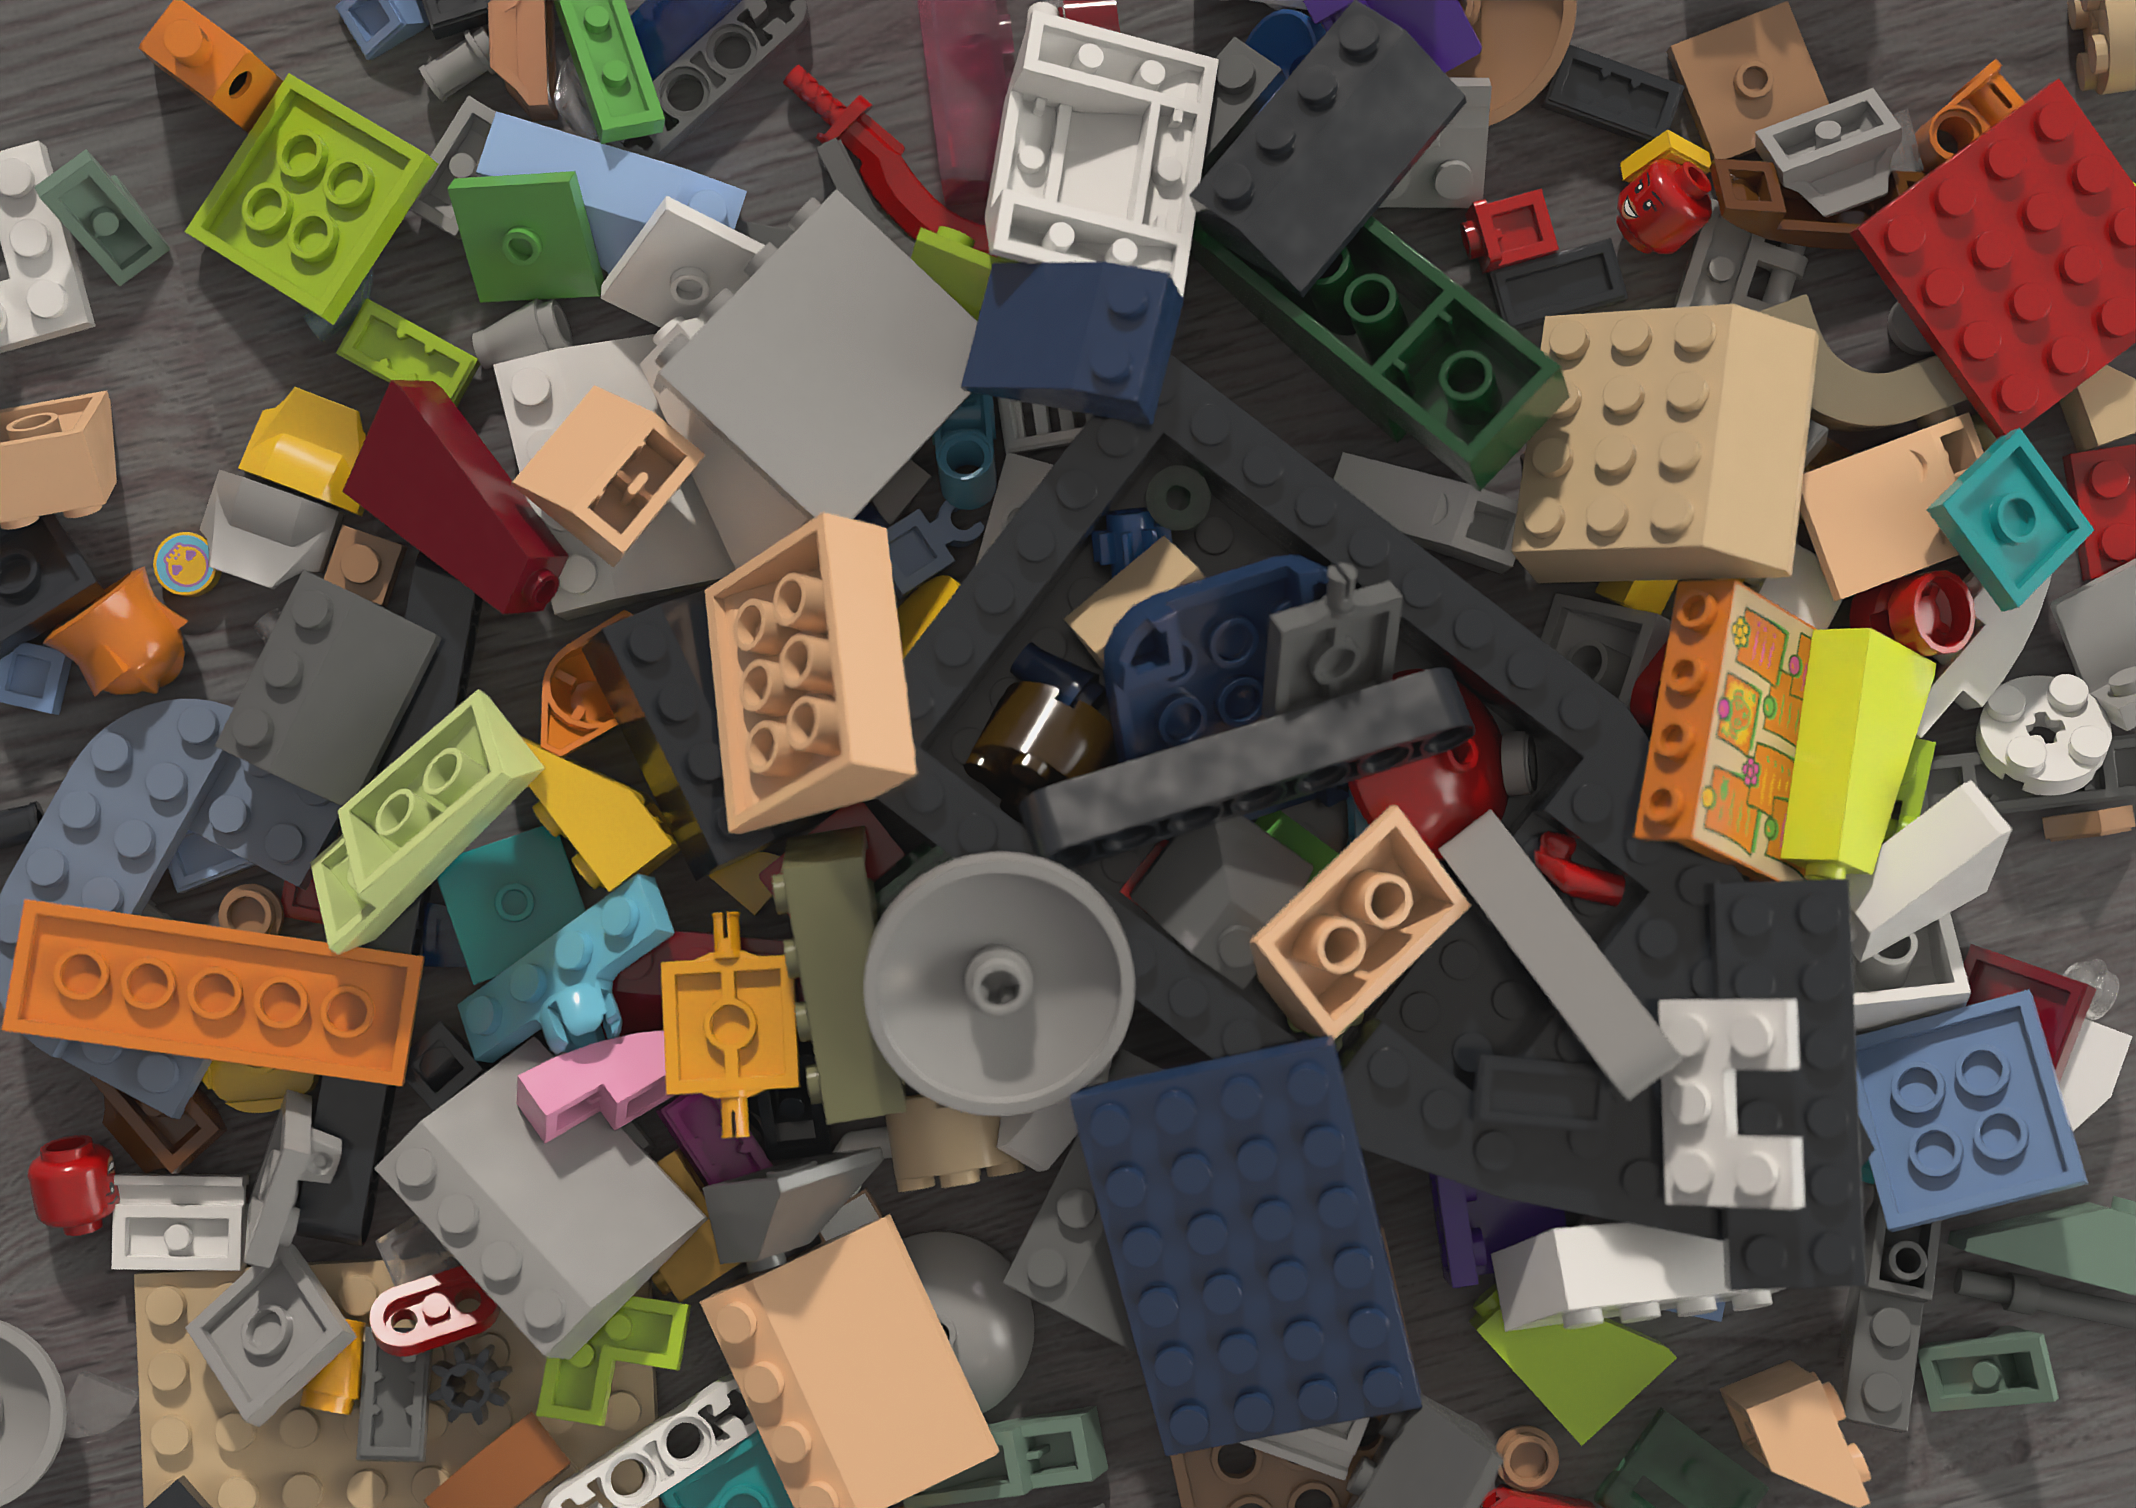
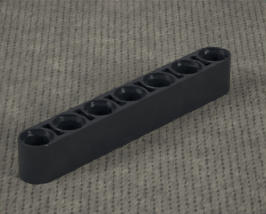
(1247, 769)

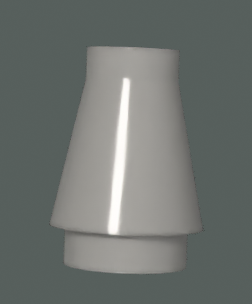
(523, 333)

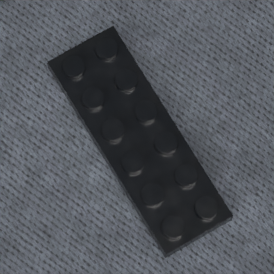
(1797, 946)

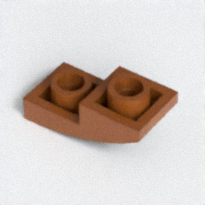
(505, 1470)

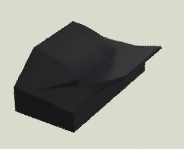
(789, 1119)

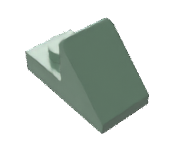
(102, 217)
(1988, 1371)

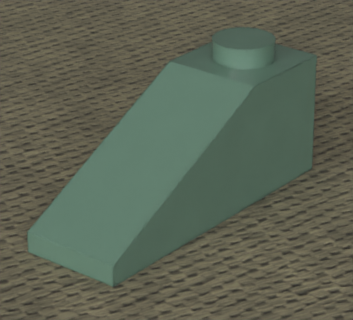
(2073, 1242)

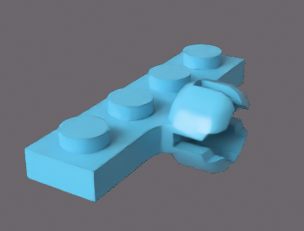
(569, 977)

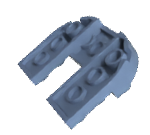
(117, 832)

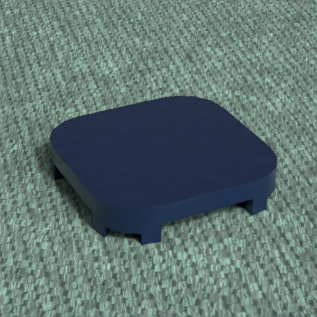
(1197, 659)

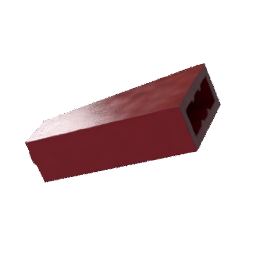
(453, 500)

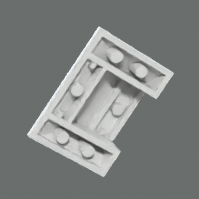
(1099, 149)

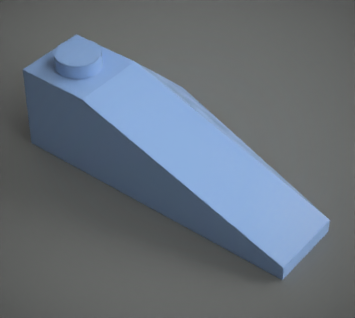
(615, 184)

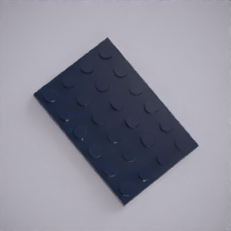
(1247, 1246)

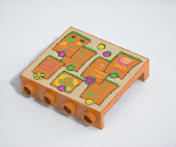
(1727, 728)

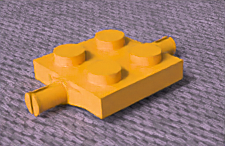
(730, 1025)

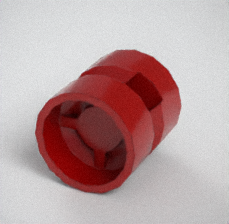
(1920, 611)

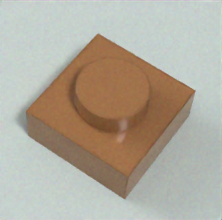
(365, 565)

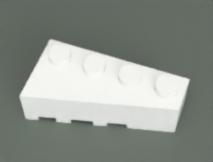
(1610, 1272)

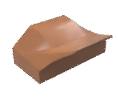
(525, 53)

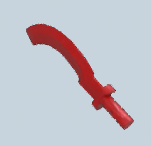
(882, 162)

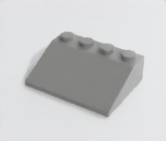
(541, 1227)

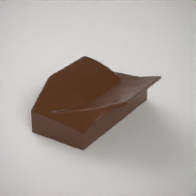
(155, 1138)

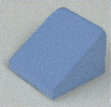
(382, 23)

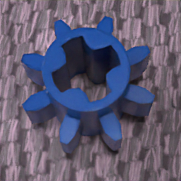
(1126, 537)

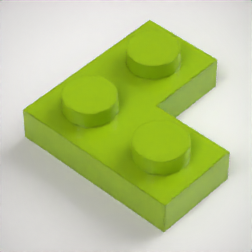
(638, 1333)

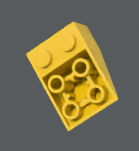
(605, 820)

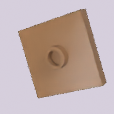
(1746, 79)

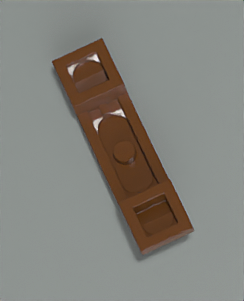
(1759, 204)

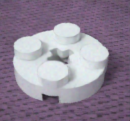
(2052, 703)

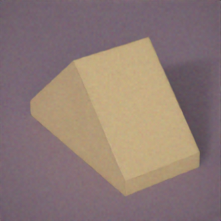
(2101, 409)

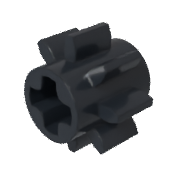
(453, 1383)

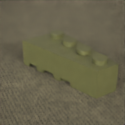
(832, 929)

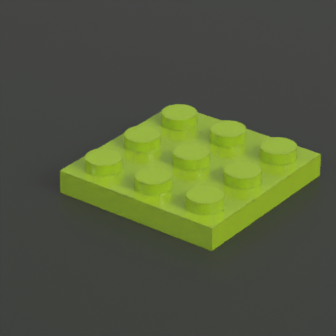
(311, 198)

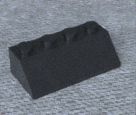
(1327, 149)

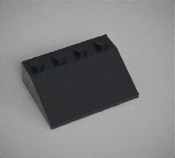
(663, 697)

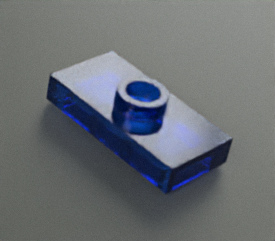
(674, 26)

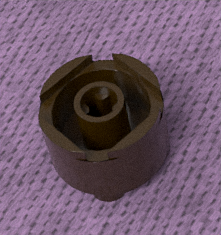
(1037, 744)

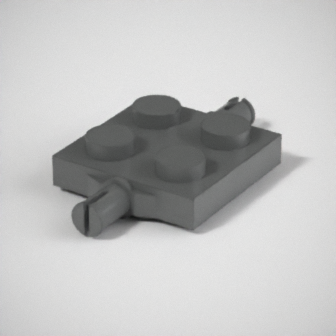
(1331, 644)

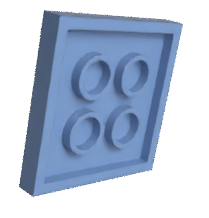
(1964, 1112)

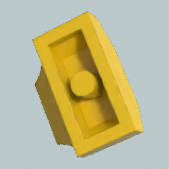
(307, 447)

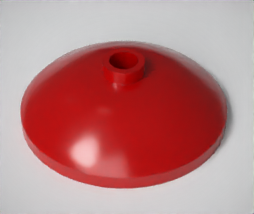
(1442, 791)

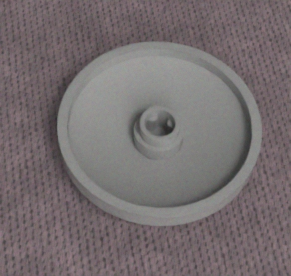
(998, 984)

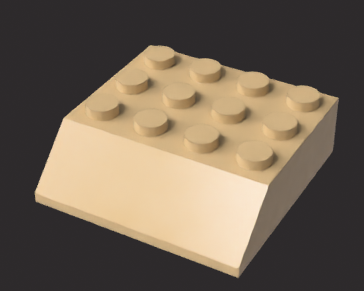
(1670, 448)

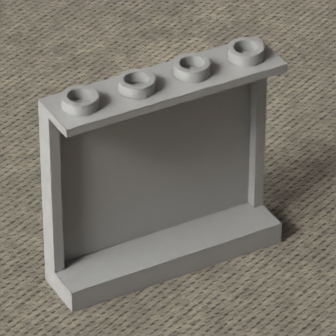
(825, 361)

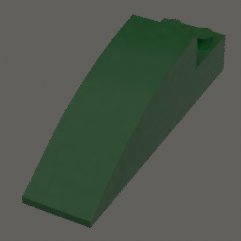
(1405, 348)

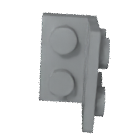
(2101, 640)

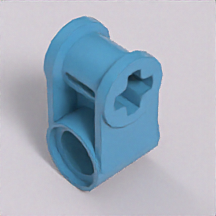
(963, 441)

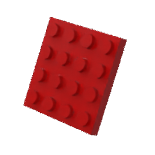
(2016, 259)

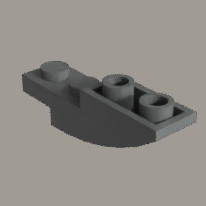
(1885, 1321)

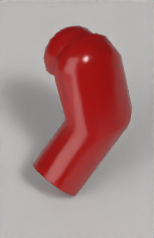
(1573, 878)

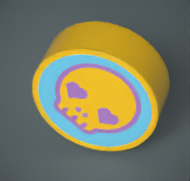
(183, 565)

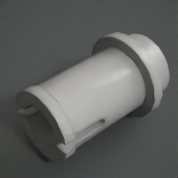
(459, 64)

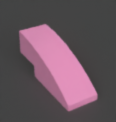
(610, 1077)

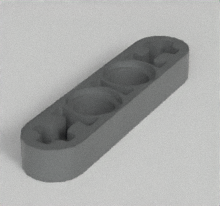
(719, 82)

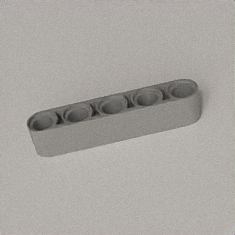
(1560, 955)

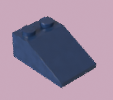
(1075, 337)

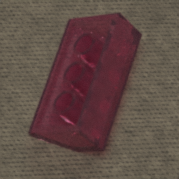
(966, 90)

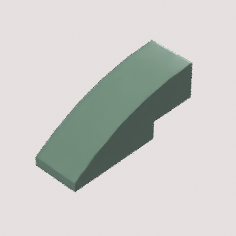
(1032, 1455)

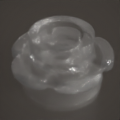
(2097, 976)

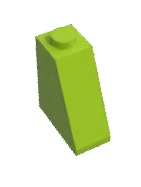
(1575, 1372)

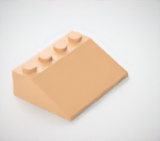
(809, 675)
(850, 1373)

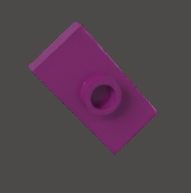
(697, 1130)

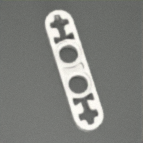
(650, 1449)

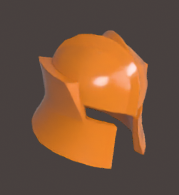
(124, 639)

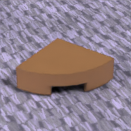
(2089, 823)

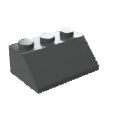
(328, 690)

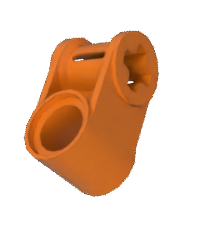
(1968, 115)

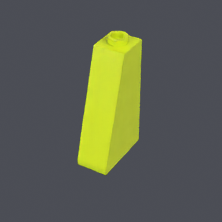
(1852, 749)

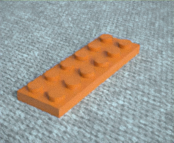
(212, 993)

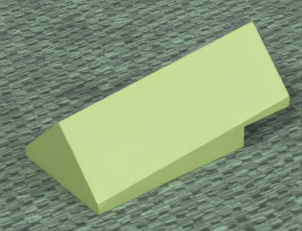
(418, 820)

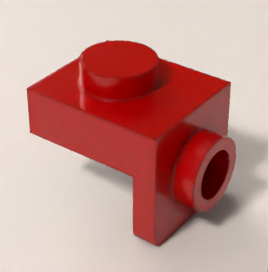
(1508, 231)

